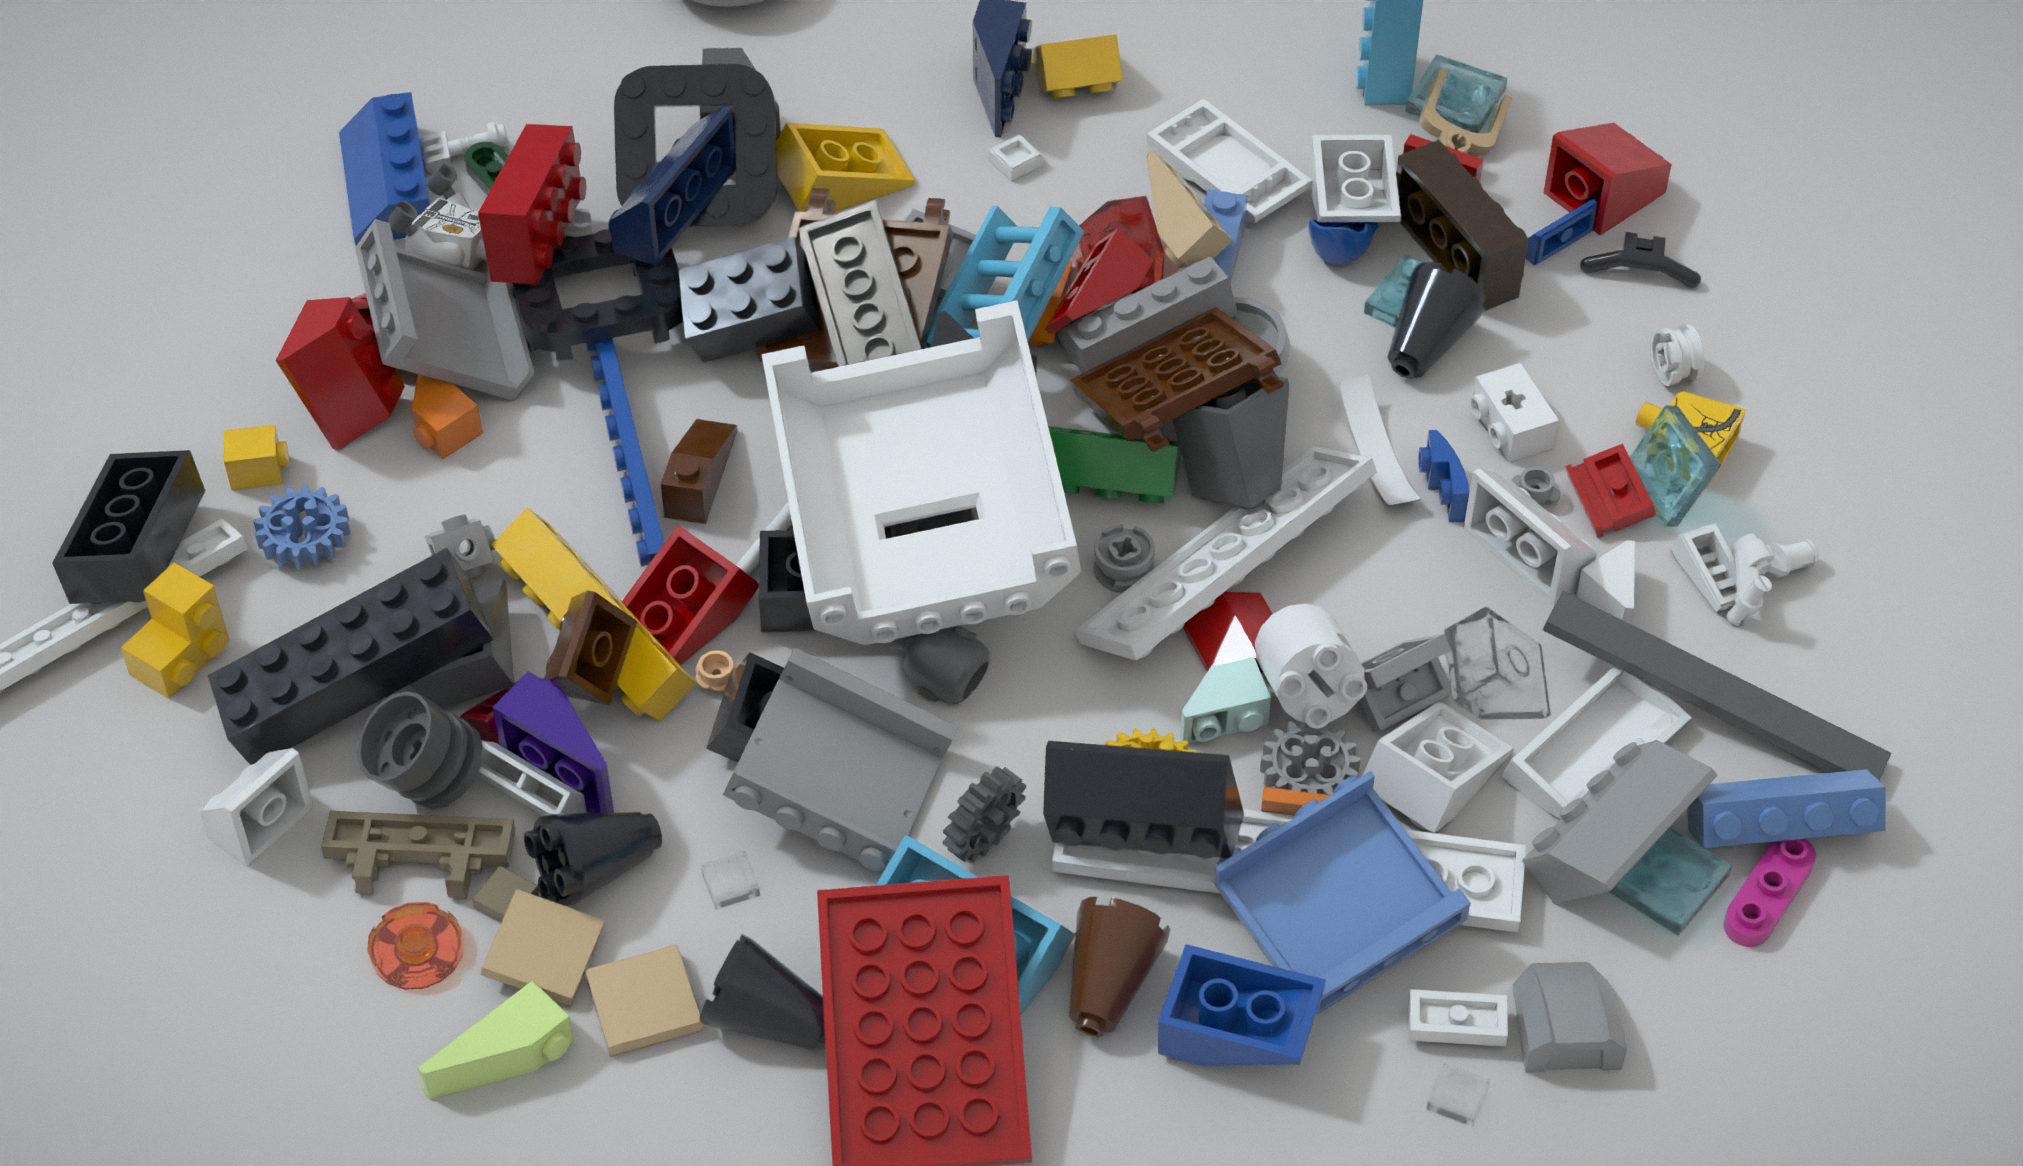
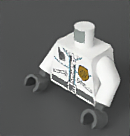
(446, 228)

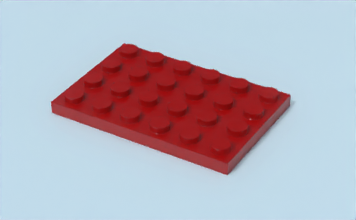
(923, 1024)

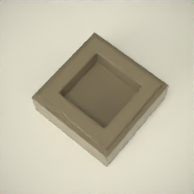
(498, 891)

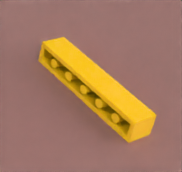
(554, 575)

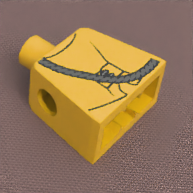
(1714, 421)

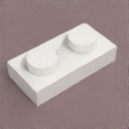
(1458, 1017)

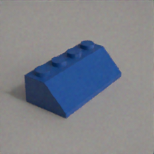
(383, 161)

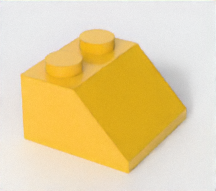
(1077, 64)

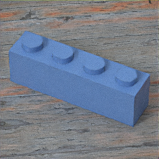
(1788, 808)

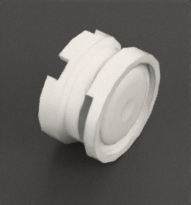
(1677, 354)

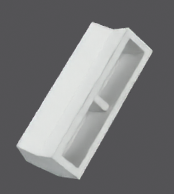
(530, 781)

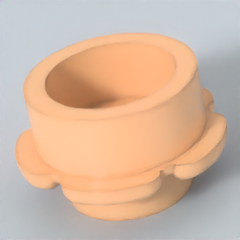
(714, 663)

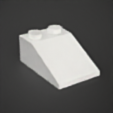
(1354, 178)
(1435, 765)

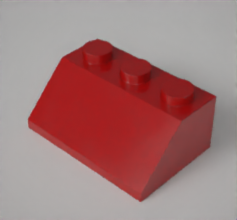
(339, 370)

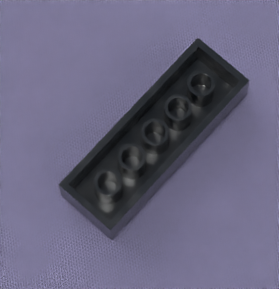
(349, 657)

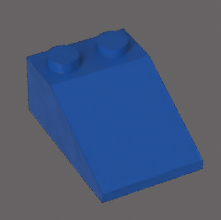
(1236, 1011)

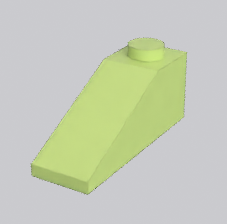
(502, 1045)

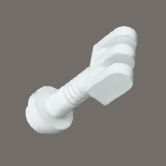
(439, 151)

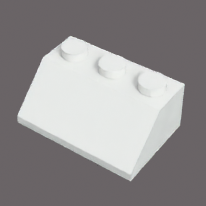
(1525, 535)

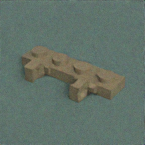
(453, 842)

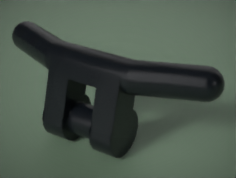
(1645, 255)

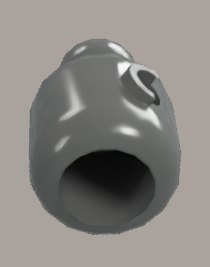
(944, 663)

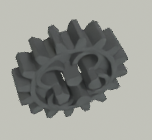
(984, 814)

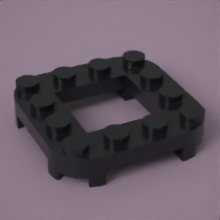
(697, 87)
(557, 329)

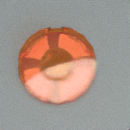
(415, 945)

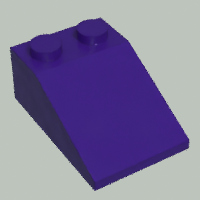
(546, 731)

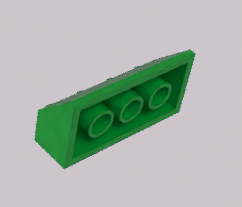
(1115, 464)

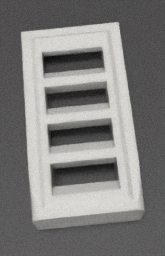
(1712, 540)

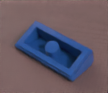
(1561, 233)

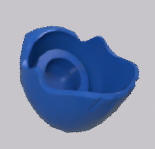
(1341, 241)

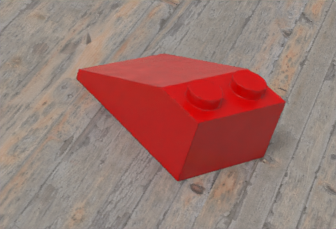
(688, 594)

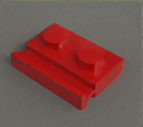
(1610, 490)

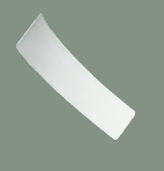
(1373, 440)

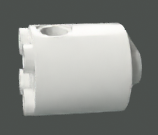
(1310, 664)

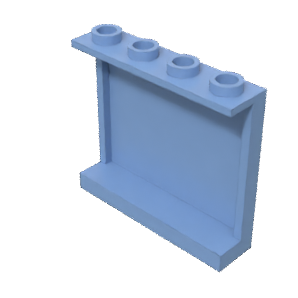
(1339, 891)

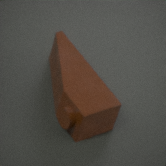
(696, 470)

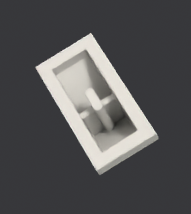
(1610, 582)

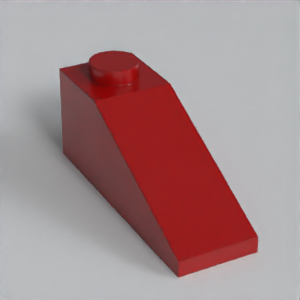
(1108, 274)

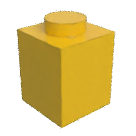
(254, 457)

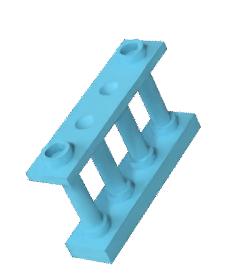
(1032, 279)

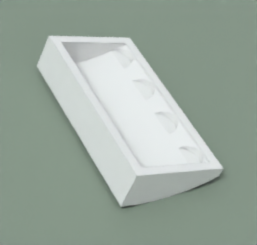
(1588, 735)

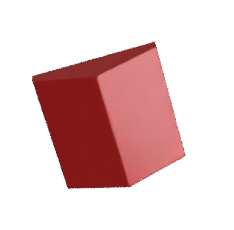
(1228, 628)

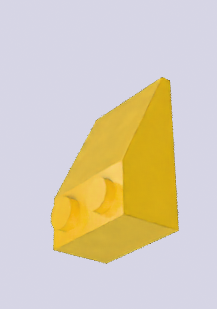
(847, 160)

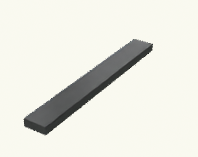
(1712, 689)

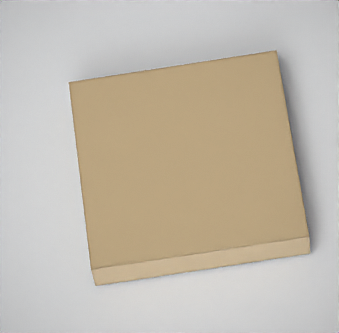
(543, 945)
(643, 1000)

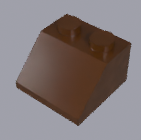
(590, 648)

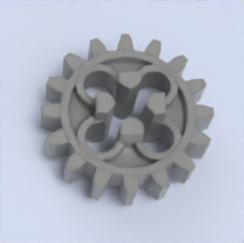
(1297, 749)

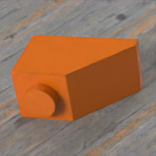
(443, 416)

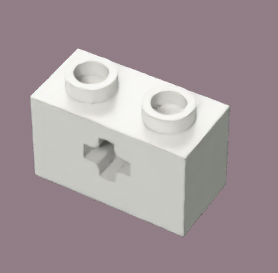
(1514, 412)

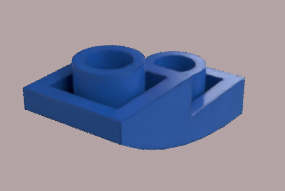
(1445, 474)

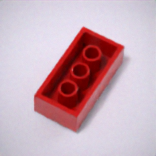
(532, 204)

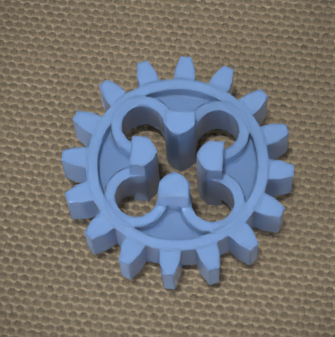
(323, 527)

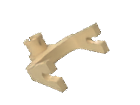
(1452, 135)

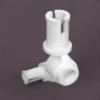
(1756, 558)

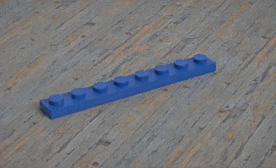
(628, 454)

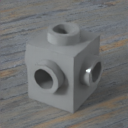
(478, 539)

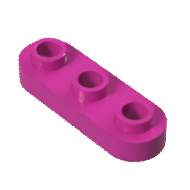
(1767, 902)

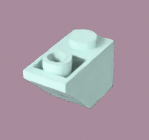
(1226, 702)

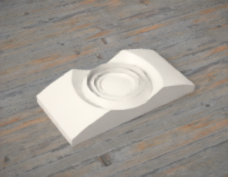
(1227, 158)

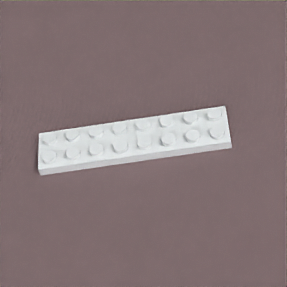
(1223, 555)

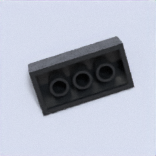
(1141, 799)

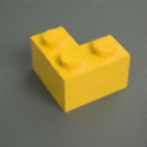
(180, 636)

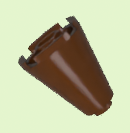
(1111, 961)

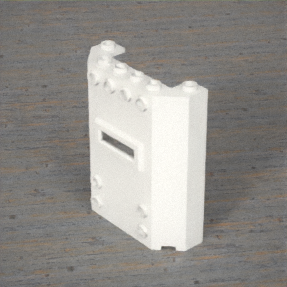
(911, 444)

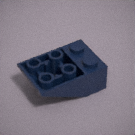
(1000, 57)

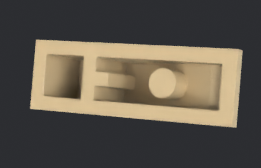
(1182, 217)

